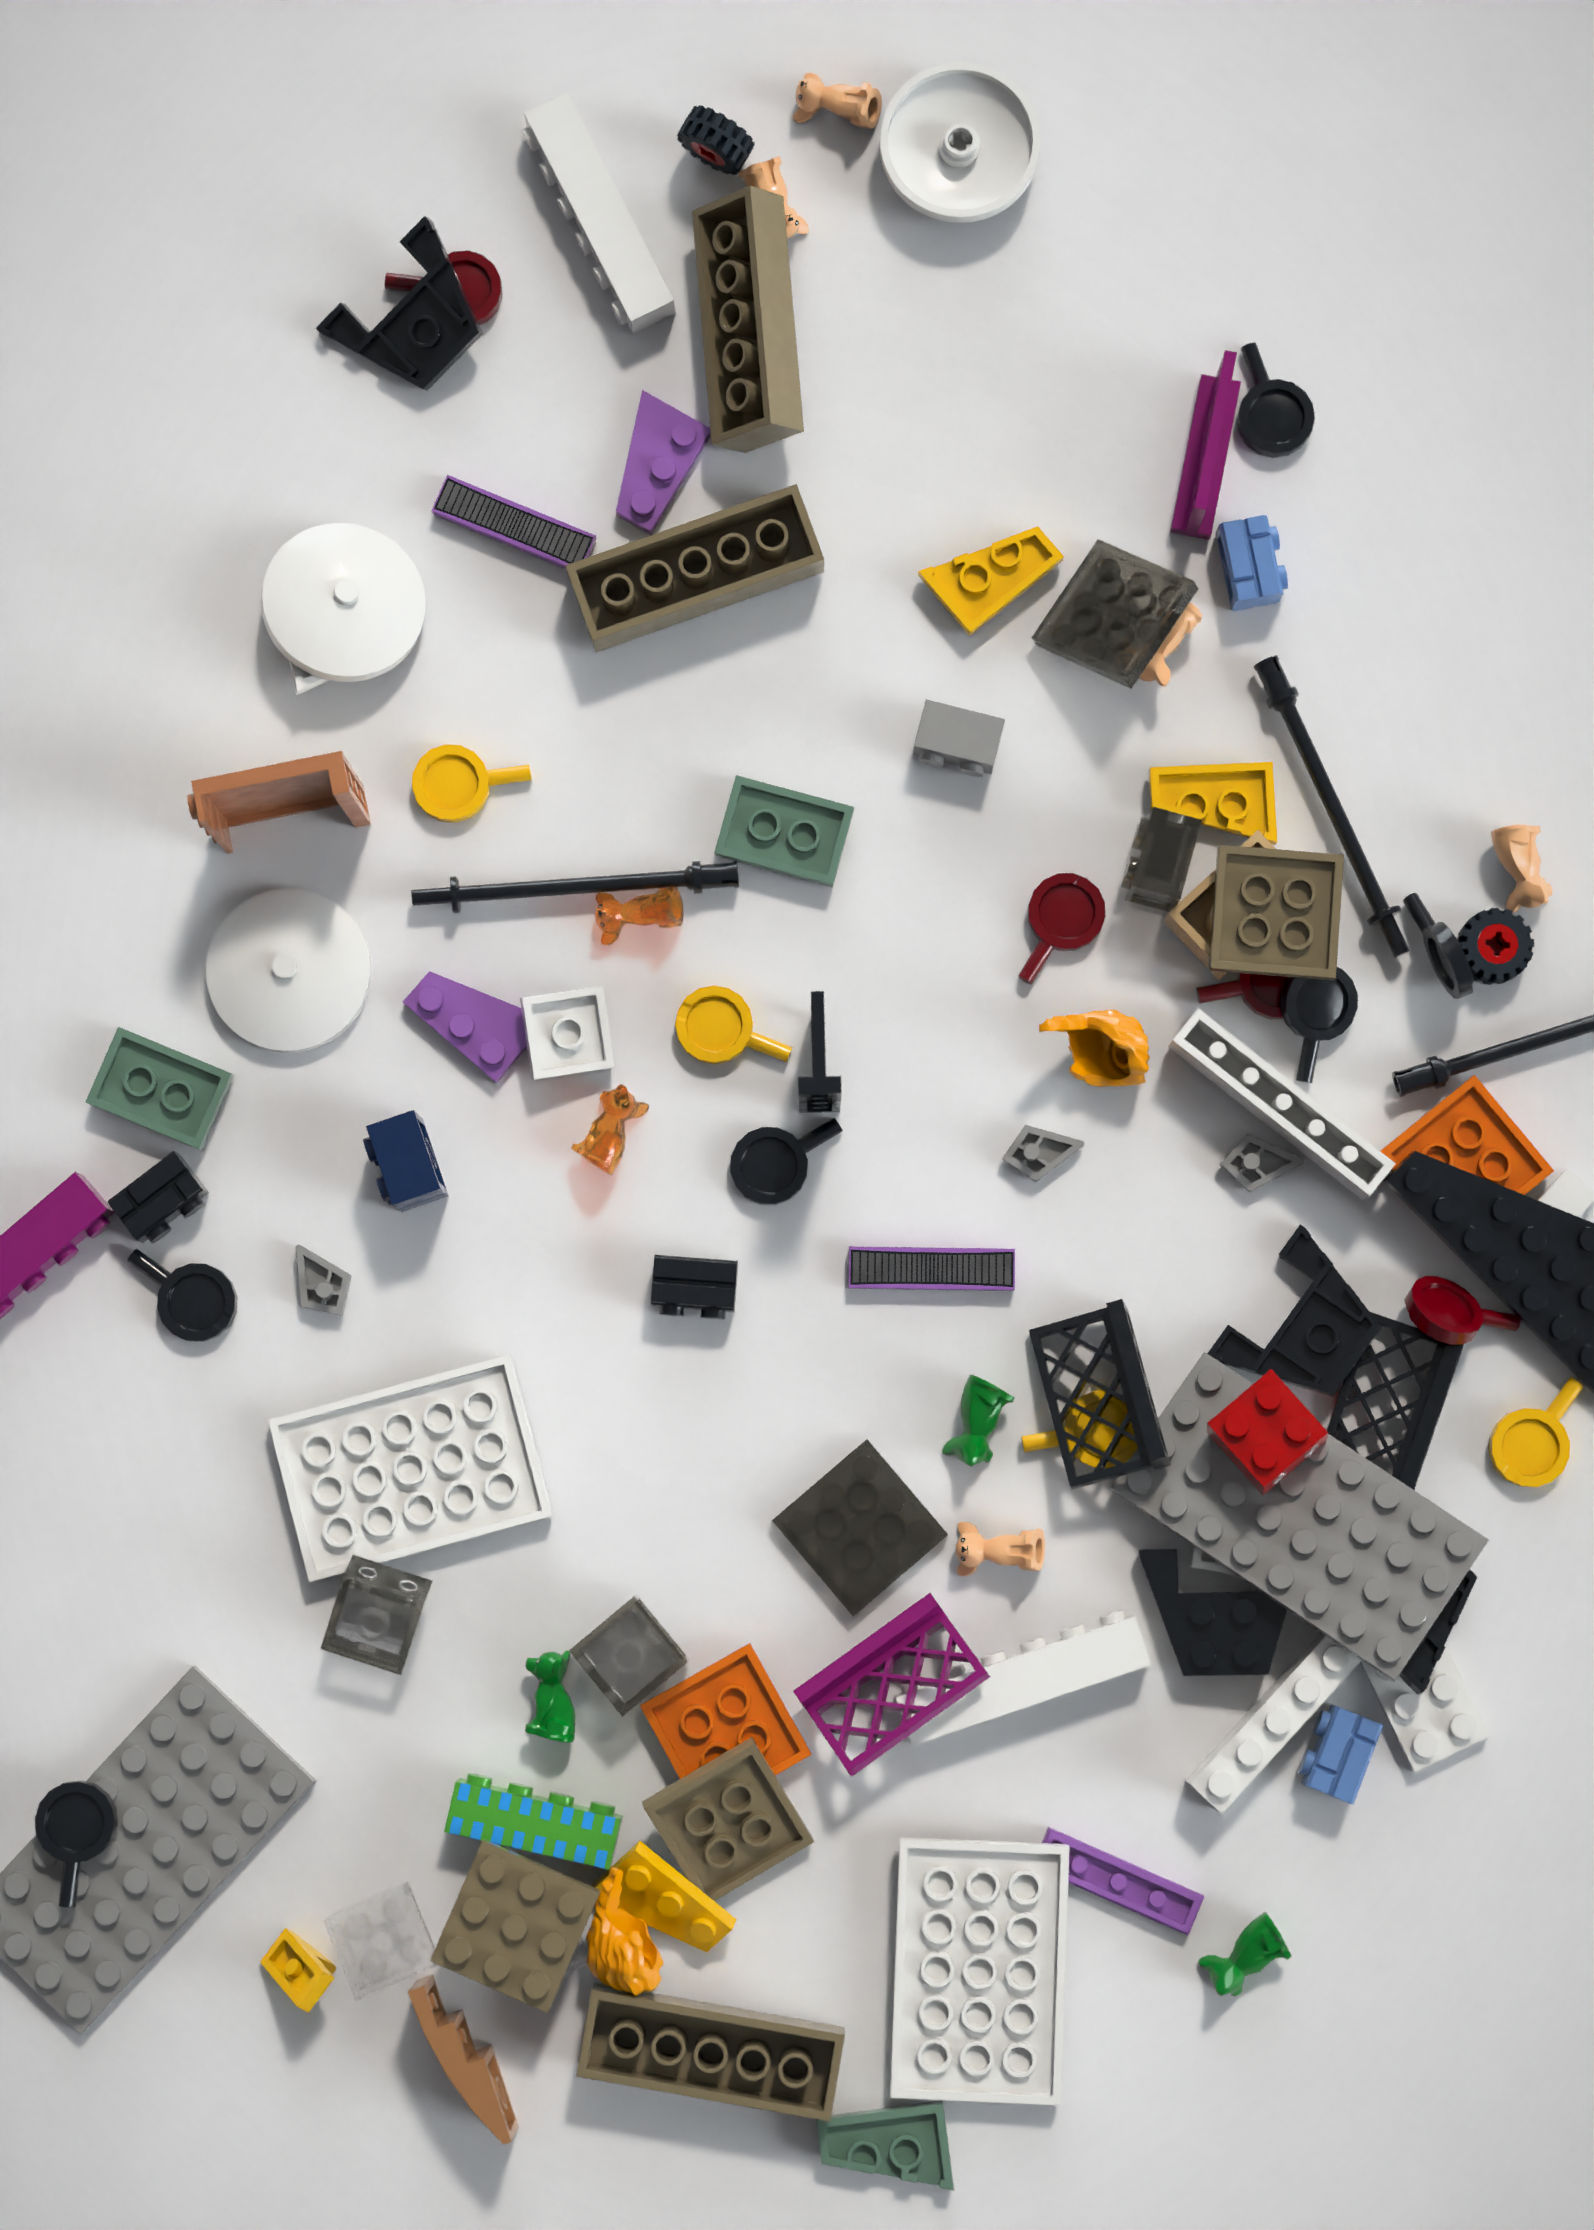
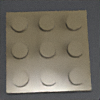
(1276, 912)
(728, 1821)
(515, 1925)

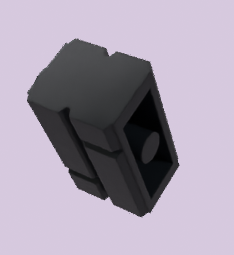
(159, 1198)
(695, 1285)

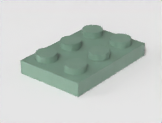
(784, 831)
(159, 1088)

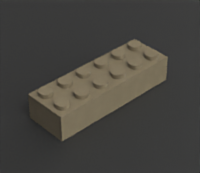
(747, 320)
(696, 568)
(711, 2052)

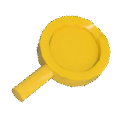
(454, 782)
(718, 1026)
(1099, 1437)
(1532, 1444)

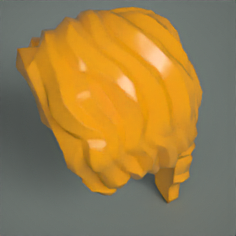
(1104, 1047)
(620, 1945)

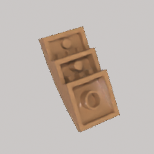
(470, 2070)

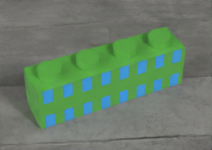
(534, 1822)

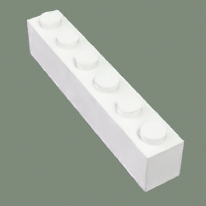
(599, 213)
(1281, 1105)
(1037, 1674)
(1272, 1722)

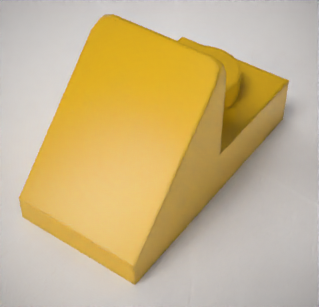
(298, 1969)

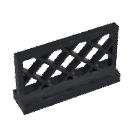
(820, 1091)
(1134, 1387)
(1427, 1407)

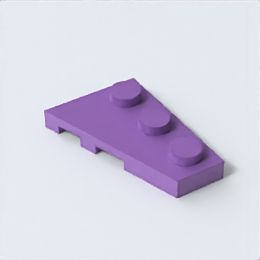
(658, 461)
(471, 1021)

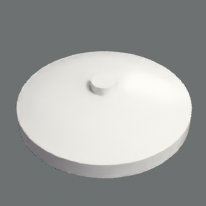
(960, 142)
(343, 602)
(288, 970)

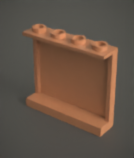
(277, 793)

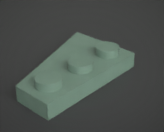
(890, 2141)

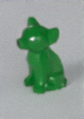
(979, 1412)
(553, 1705)
(1252, 1952)

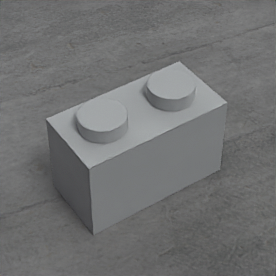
(958, 738)

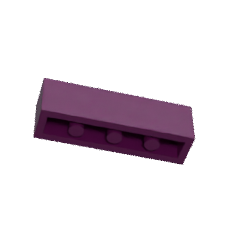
(49, 1236)

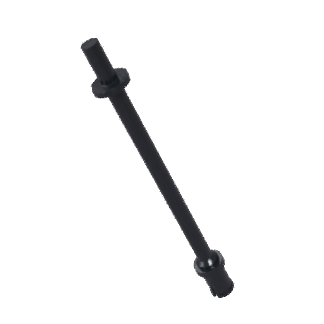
(1283, 699)
(693, 877)
(1438, 1071)

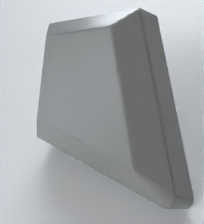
(1040, 1151)
(1258, 1162)
(321, 1283)

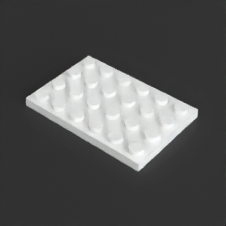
(410, 1467)
(980, 1971)

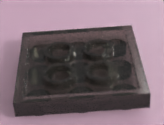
(1115, 613)
(860, 1527)

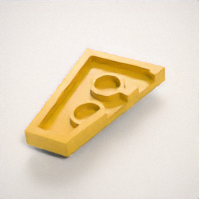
(988, 580)
(1223, 796)
(668, 1900)

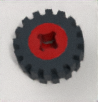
(715, 140)
(1485, 955)

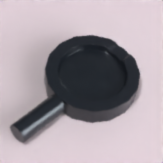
(1274, 413)
(1442, 949)
(1317, 1013)
(773, 1164)
(193, 1299)
(74, 1826)

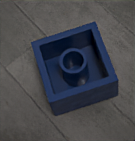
(405, 1160)

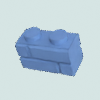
(1250, 562)
(1340, 1753)

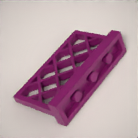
(1206, 451)
(877, 1654)

